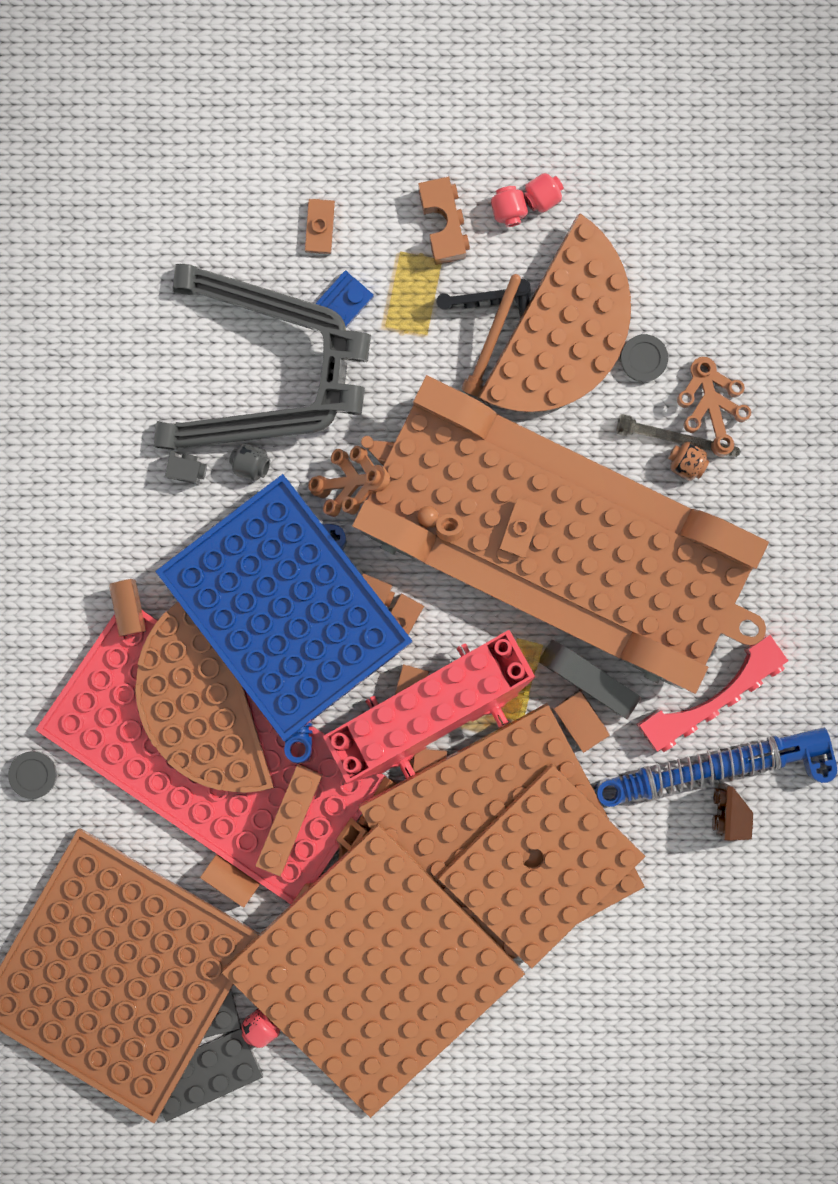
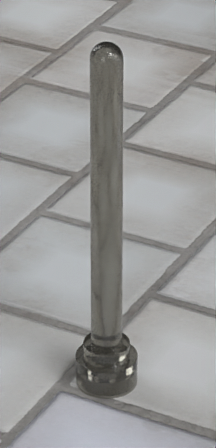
(627, 425)

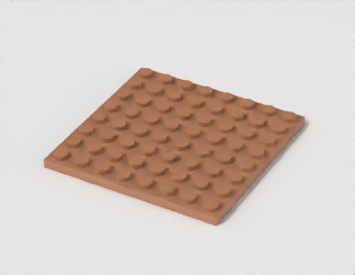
(461, 795)
(373, 971)
(118, 974)

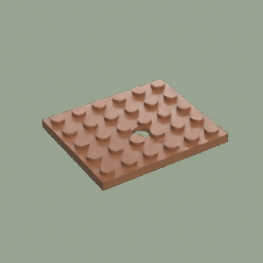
(543, 903)

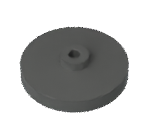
(644, 358)
(32, 774)

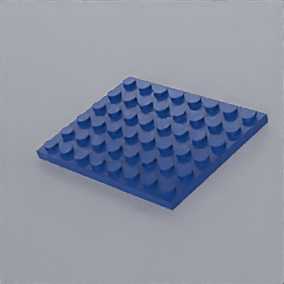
(284, 607)

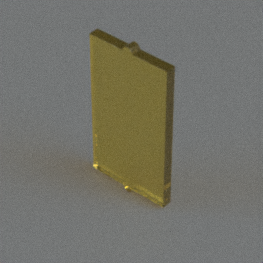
(413, 293)

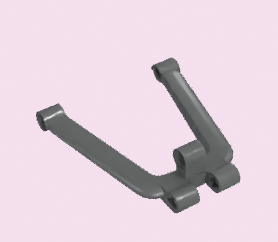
(332, 395)

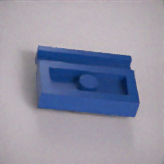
(346, 297)

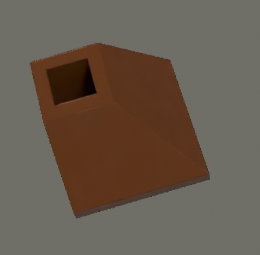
(733, 815)

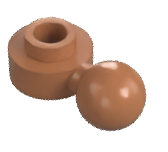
(429, 517)

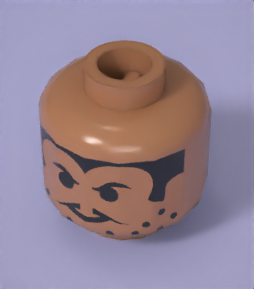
(688, 461)

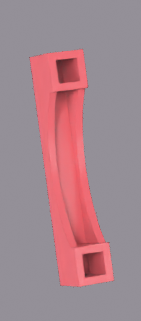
(760, 661)

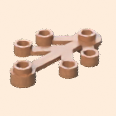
(713, 402)
(374, 480)

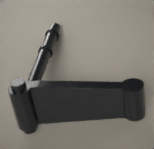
(521, 297)

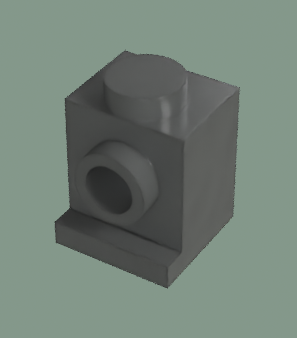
(185, 468)

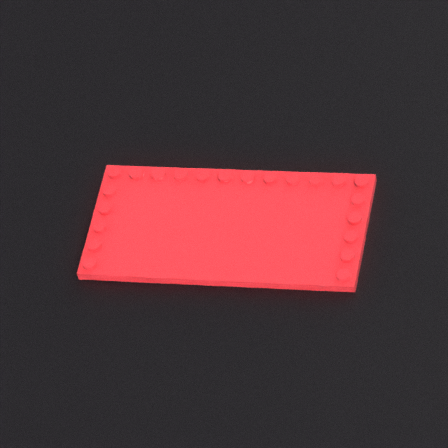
(102, 728)

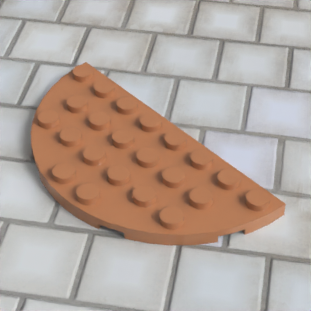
(568, 329)
(197, 709)

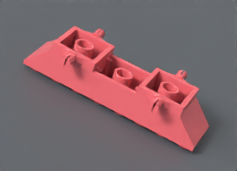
(431, 708)

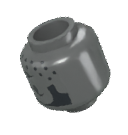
(250, 462)

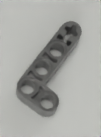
(589, 679)

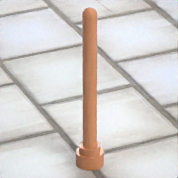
(473, 384)

